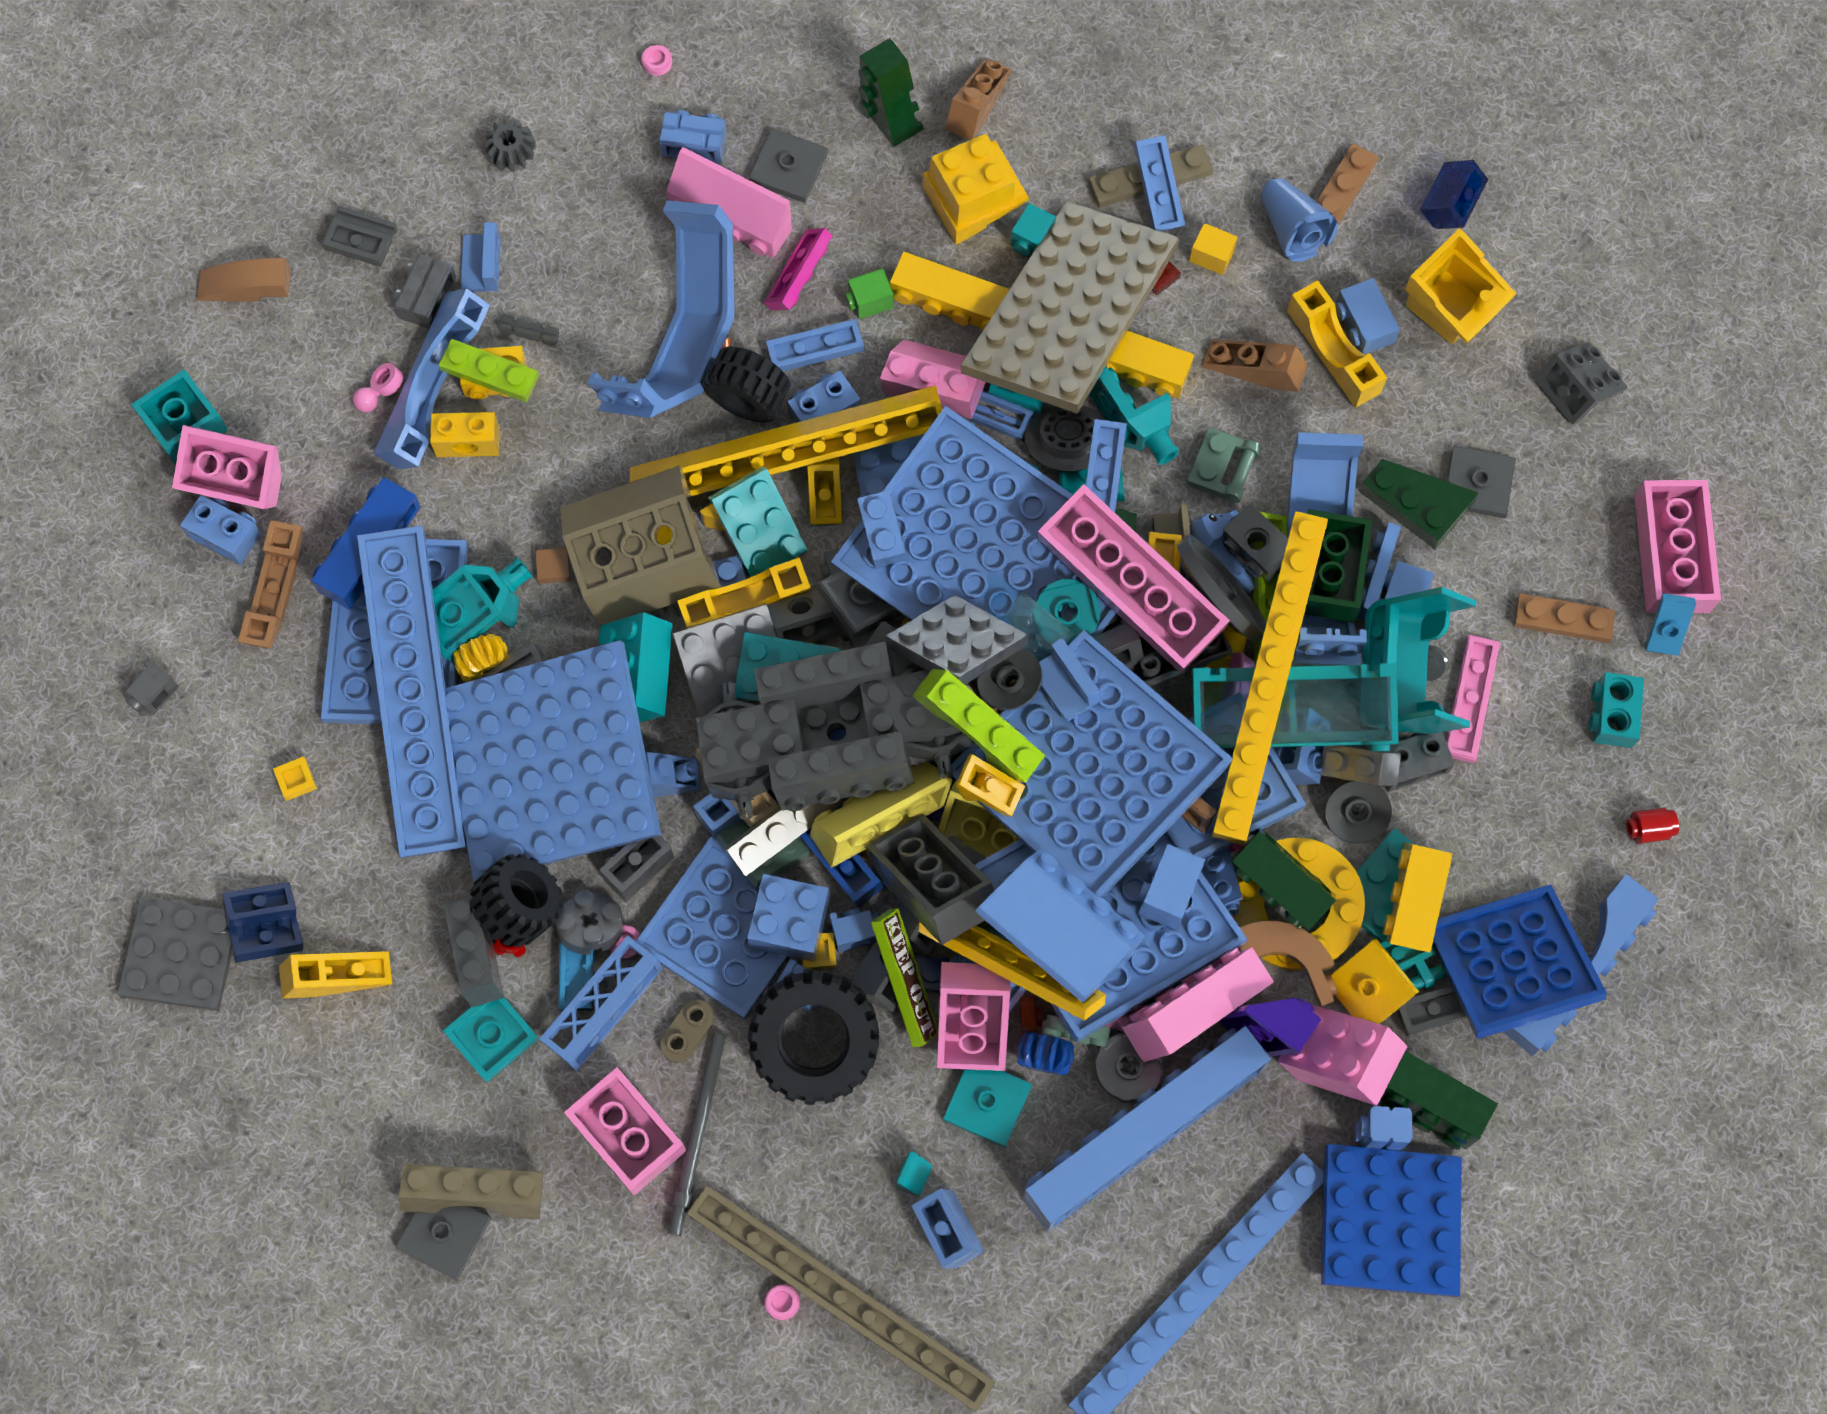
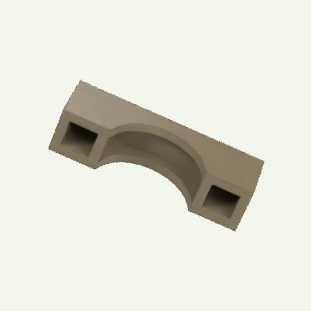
(438, 1187)

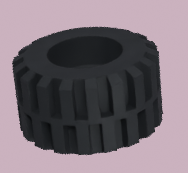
(746, 384)
(516, 900)

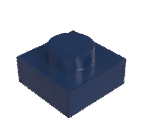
(930, 971)

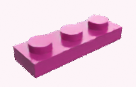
(798, 269)

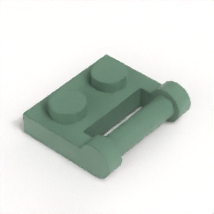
(1213, 462)

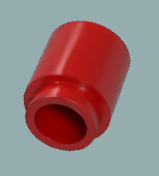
(1652, 825)

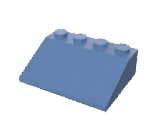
(1061, 925)

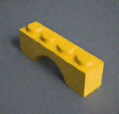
(1317, 320)
(767, 587)

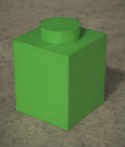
(869, 294)

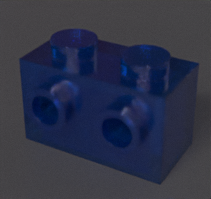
(1454, 194)

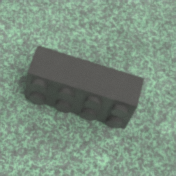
(930, 877)

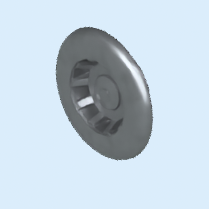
(1068, 433)

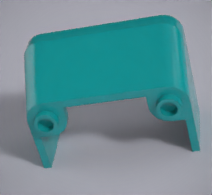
(1401, 634)

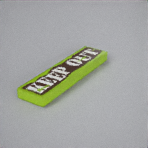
(905, 977)

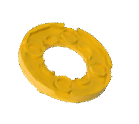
(1333, 871)

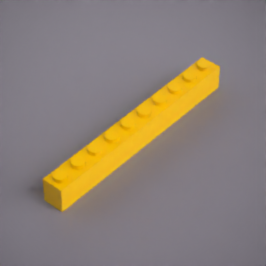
(975, 300)
(803, 441)
(1269, 678)

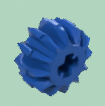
(1045, 1053)

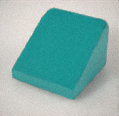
(913, 1174)

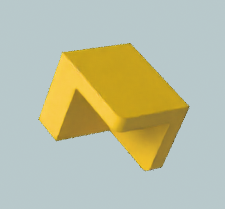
(1213, 249)

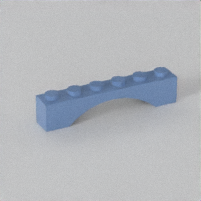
(409, 424)
(1619, 916)

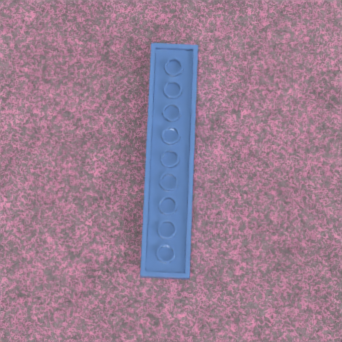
(411, 691)

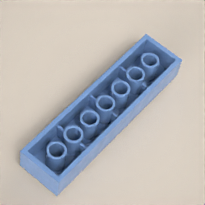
(1145, 1129)

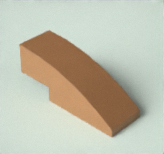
(245, 280)

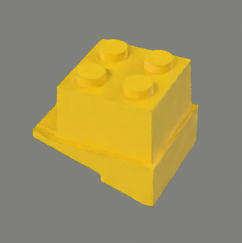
(972, 187)
(1457, 290)

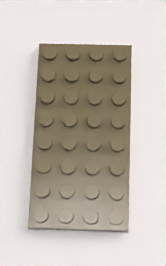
(1070, 307)

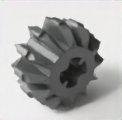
(509, 145)

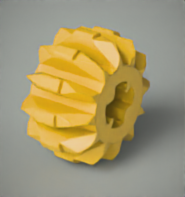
(480, 656)

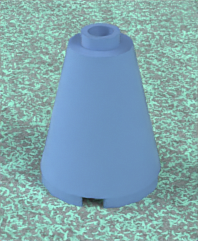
(1297, 220)

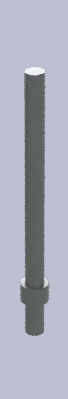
(682, 1198)

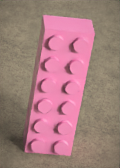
(1132, 578)

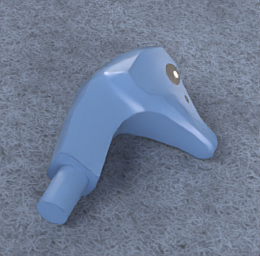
(1210, 532)

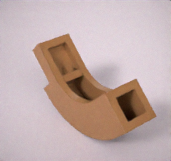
(1298, 944)

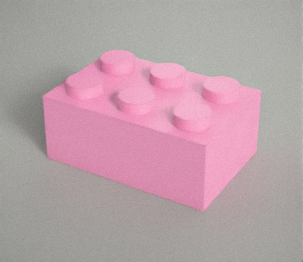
(972, 1018)
(1347, 1056)
(625, 1131)

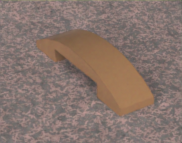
(274, 585)

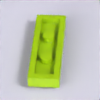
(489, 370)

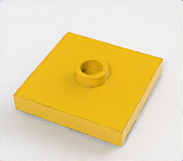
(1372, 984)

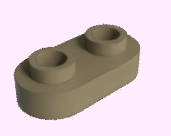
(688, 1031)

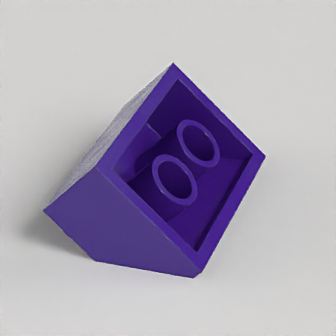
(1277, 1025)

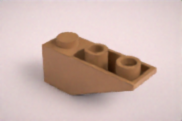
(976, 99)
(1259, 363)

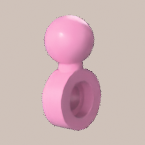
(384, 381)

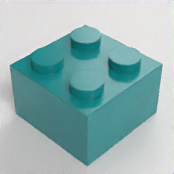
(174, 405)

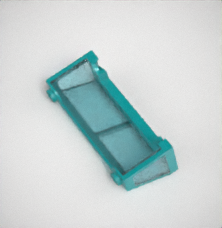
(1316, 710)

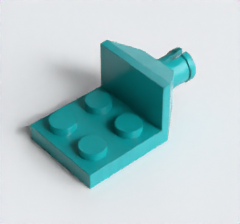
(1145, 426)
(475, 601)

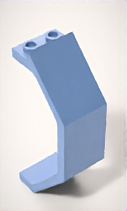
(700, 318)
(1326, 482)

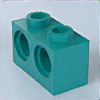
(1624, 712)

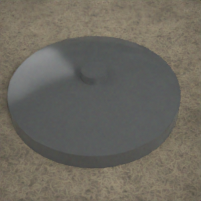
(1222, 589)

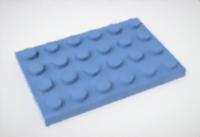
(350, 676)

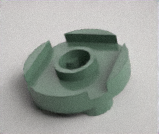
(1054, 1026)

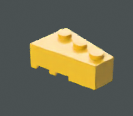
(1417, 896)

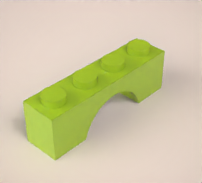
(960, 707)

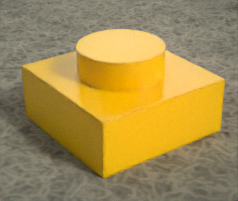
(295, 778)
(825, 955)

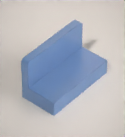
(481, 259)
(1067, 682)

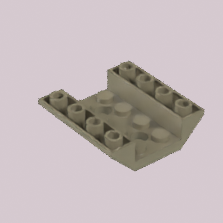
(642, 570)

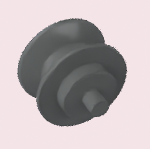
(1436, 663)

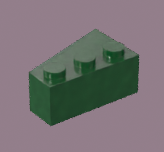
(885, 92)
(1418, 500)

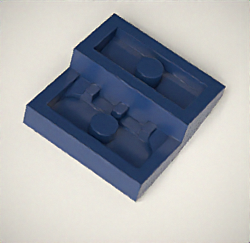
(262, 922)

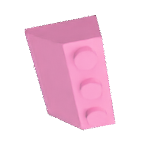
(920, 366)
(227, 468)

